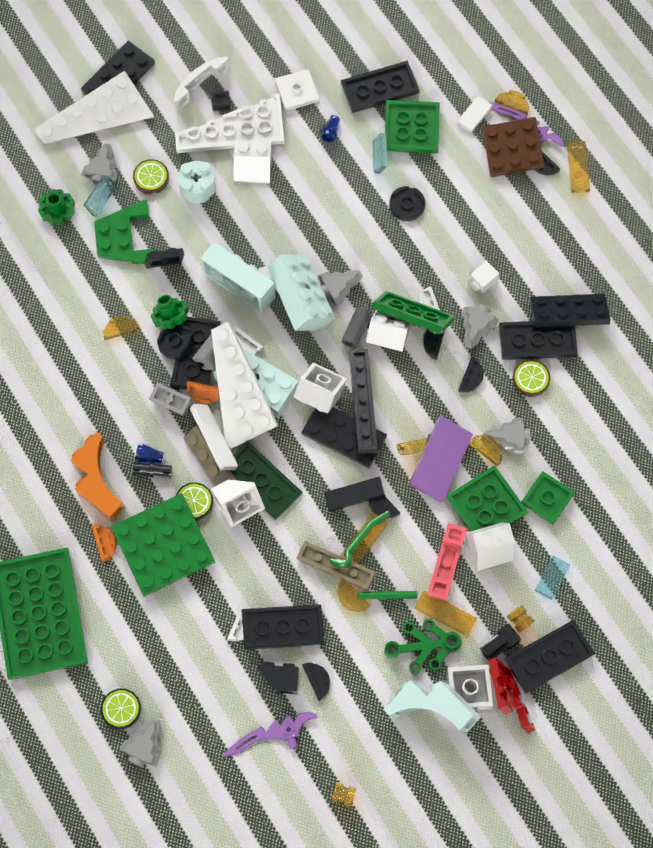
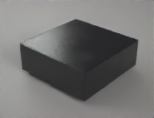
(220, 100)

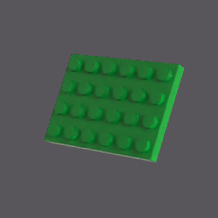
(40, 614)

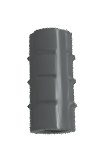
(356, 327)

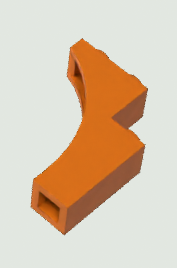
(92, 486)

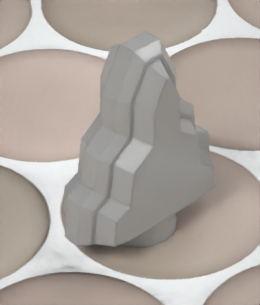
(101, 166)
(338, 285)
(477, 324)
(511, 436)
(144, 745)

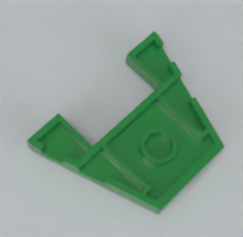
(115, 234)

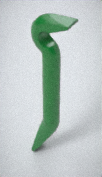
(358, 539)

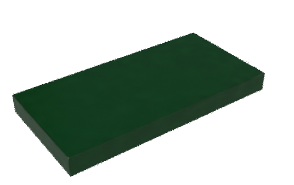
(273, 486)

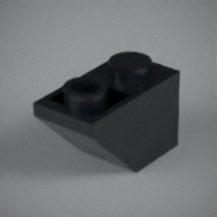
(281, 678)

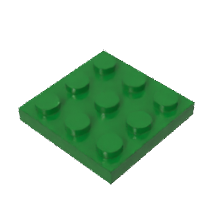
(412, 126)
(486, 501)

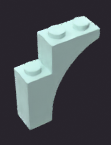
(441, 699)

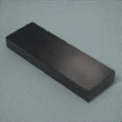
(354, 494)

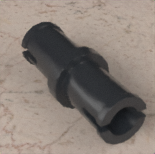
(152, 469)

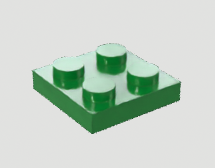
(547, 497)

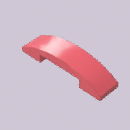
(446, 562)

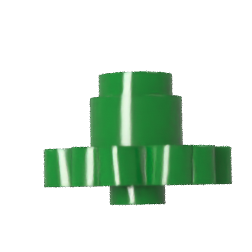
(56, 207)
(169, 312)

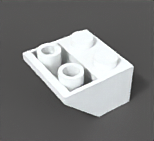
(387, 331)

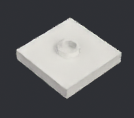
(296, 90)

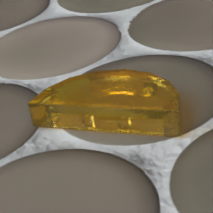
(513, 100)
(120, 326)
(411, 447)
(487, 448)
(348, 597)

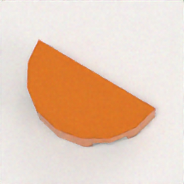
(203, 393)
(105, 542)

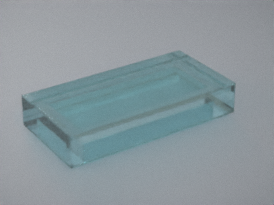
(379, 153)
(99, 196)
(552, 577)

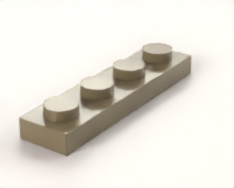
(202, 452)
(319, 559)

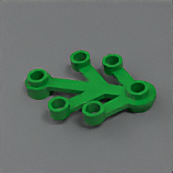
(426, 645)

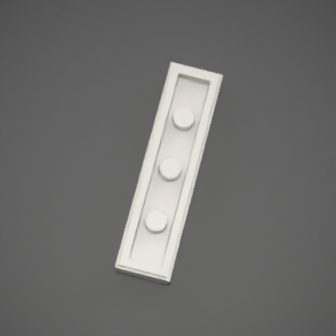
(213, 437)

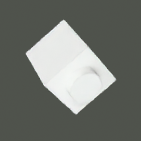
(483, 278)

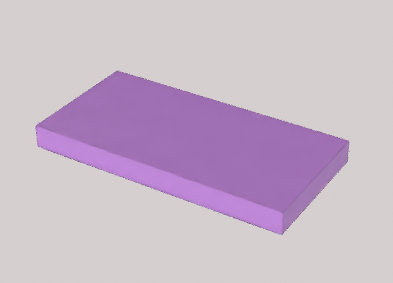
(440, 459)

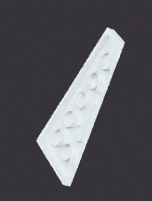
(102, 109)
(255, 123)
(241, 397)

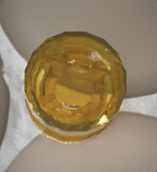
(524, 621)
(343, 795)

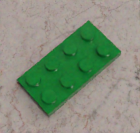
(413, 312)

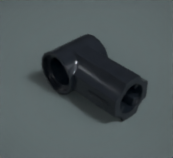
(503, 640)

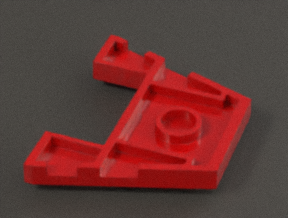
(508, 693)

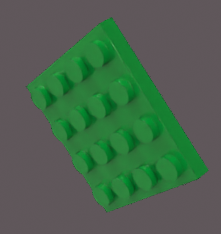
(163, 544)

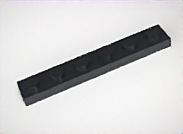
(362, 401)

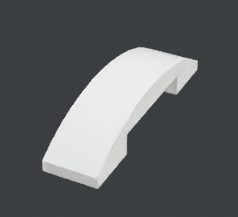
(214, 67)

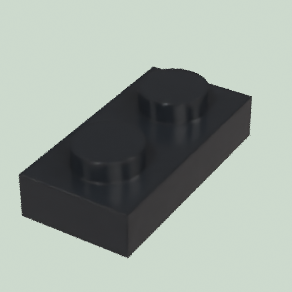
(164, 258)

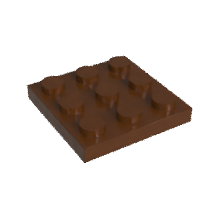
(513, 147)

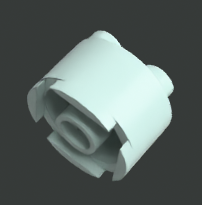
(196, 181)

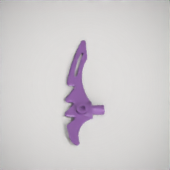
(543, 136)
(287, 731)

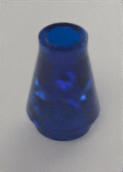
(330, 129)
(148, 454)

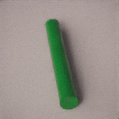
(387, 595)

